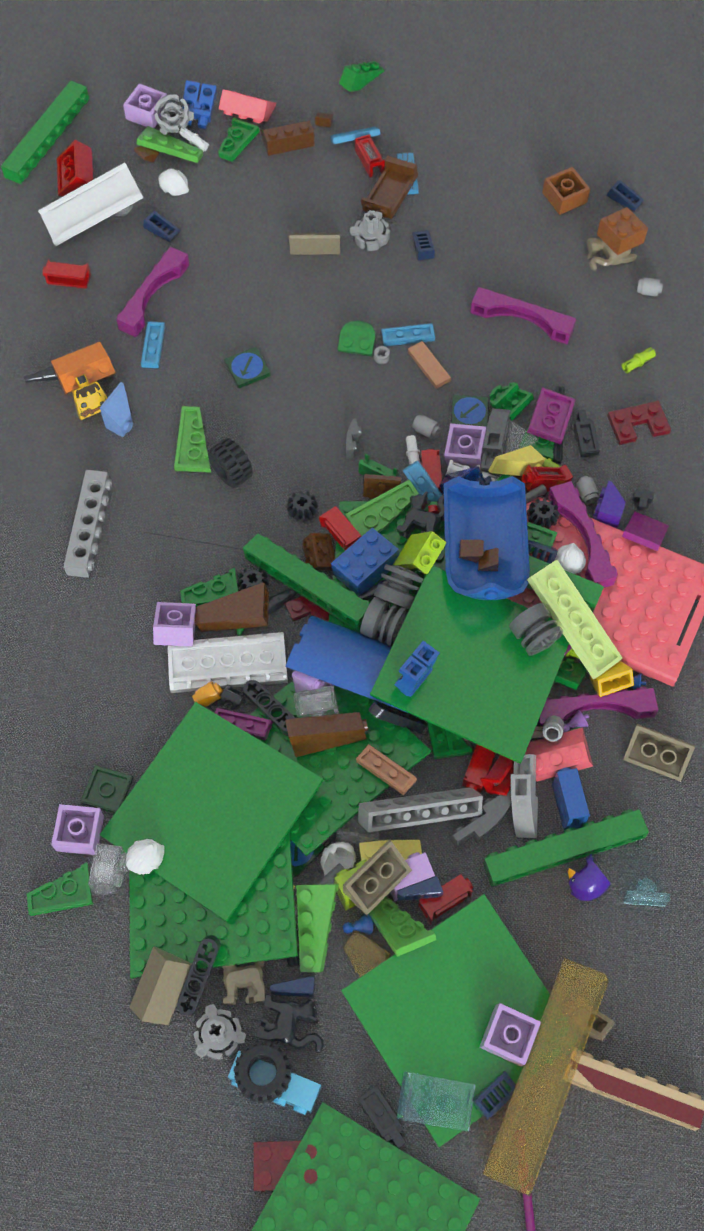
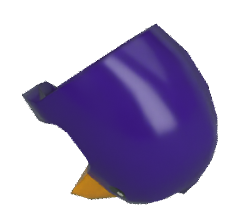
(589, 882)

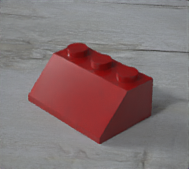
(74, 167)

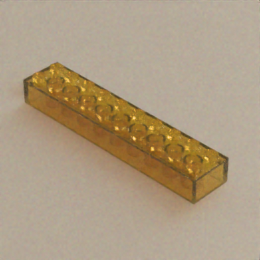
(546, 1077)

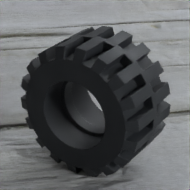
(230, 462)
(257, 1052)

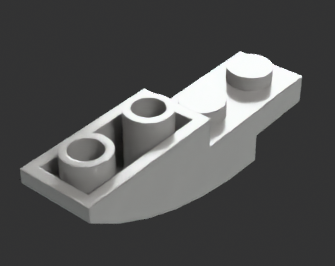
(523, 797)

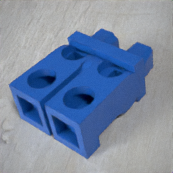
(200, 106)
(416, 669)

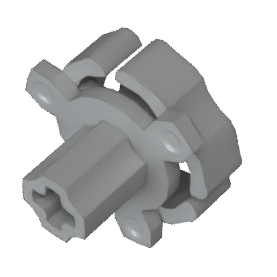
(172, 114)
(371, 229)
(211, 1021)

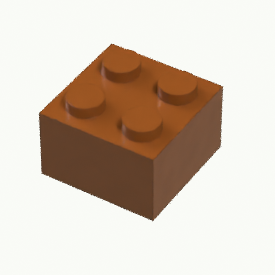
(566, 190)
(622, 230)

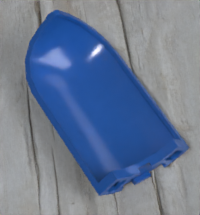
(499, 519)
(339, 656)

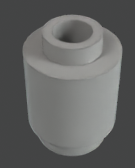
(649, 286)
(426, 426)
(587, 490)
(553, 728)

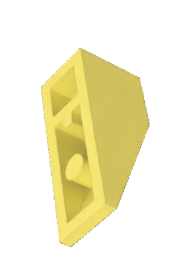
(517, 461)
(405, 847)

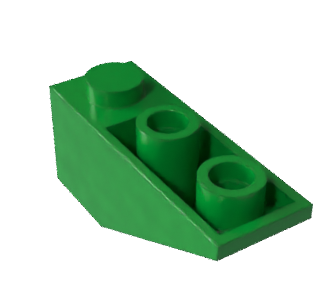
(359, 75)

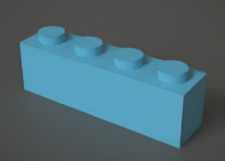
(300, 1092)

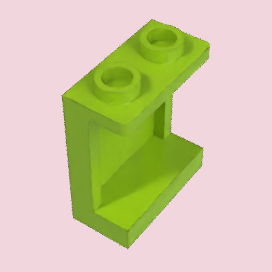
(420, 552)

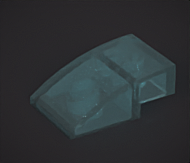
(436, 1101)

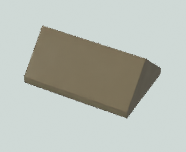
(314, 243)
(658, 752)
(376, 878)
(160, 987)

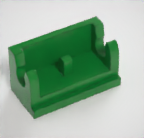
(371, 467)

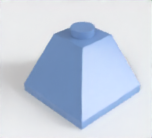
(117, 412)

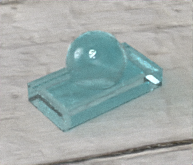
(646, 894)

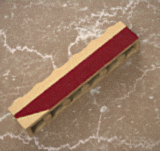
(639, 1092)

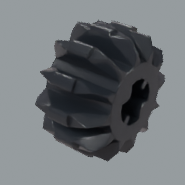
(302, 506)
(543, 513)
(253, 576)

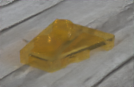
(364, 953)

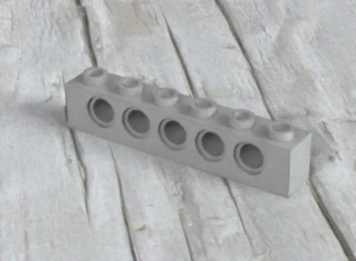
(84, 514)
(420, 809)

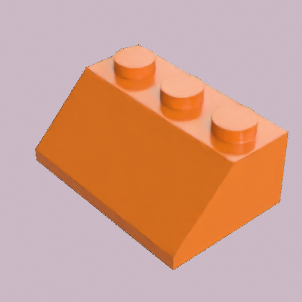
(91, 361)

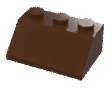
(288, 137)

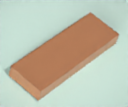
(429, 365)
(386, 769)

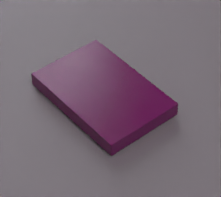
(551, 416)
(645, 531)

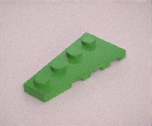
(167, 144)
(191, 443)
(382, 509)
(314, 911)
(399, 928)

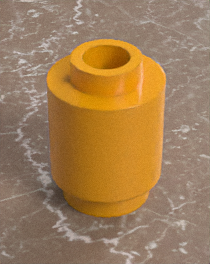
(208, 694)

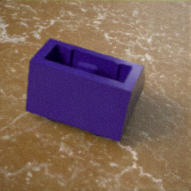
(609, 506)

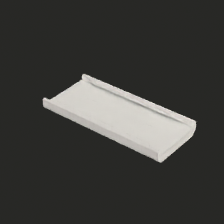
(90, 204)
(228, 662)

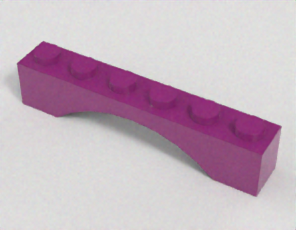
(170, 267)
(490, 304)
(570, 507)
(634, 703)

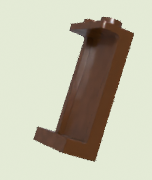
(391, 187)

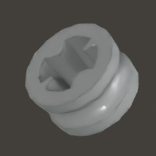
(384, 350)

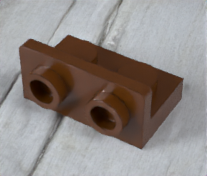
(378, 484)
(319, 551)

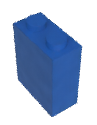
(570, 798)

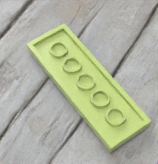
(575, 619)

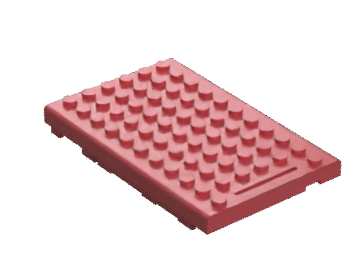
(645, 604)

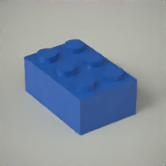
(365, 562)

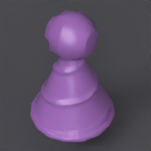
(578, 720)

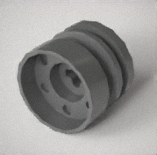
(398, 586)
(383, 621)
(535, 628)

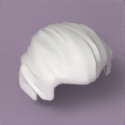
(173, 182)
(571, 558)
(338, 853)
(144, 856)

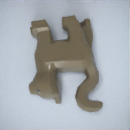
(596, 245)
(241, 978)

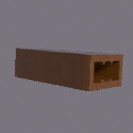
(235, 611)
(325, 732)

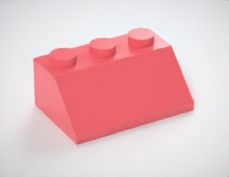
(246, 106)
(567, 752)

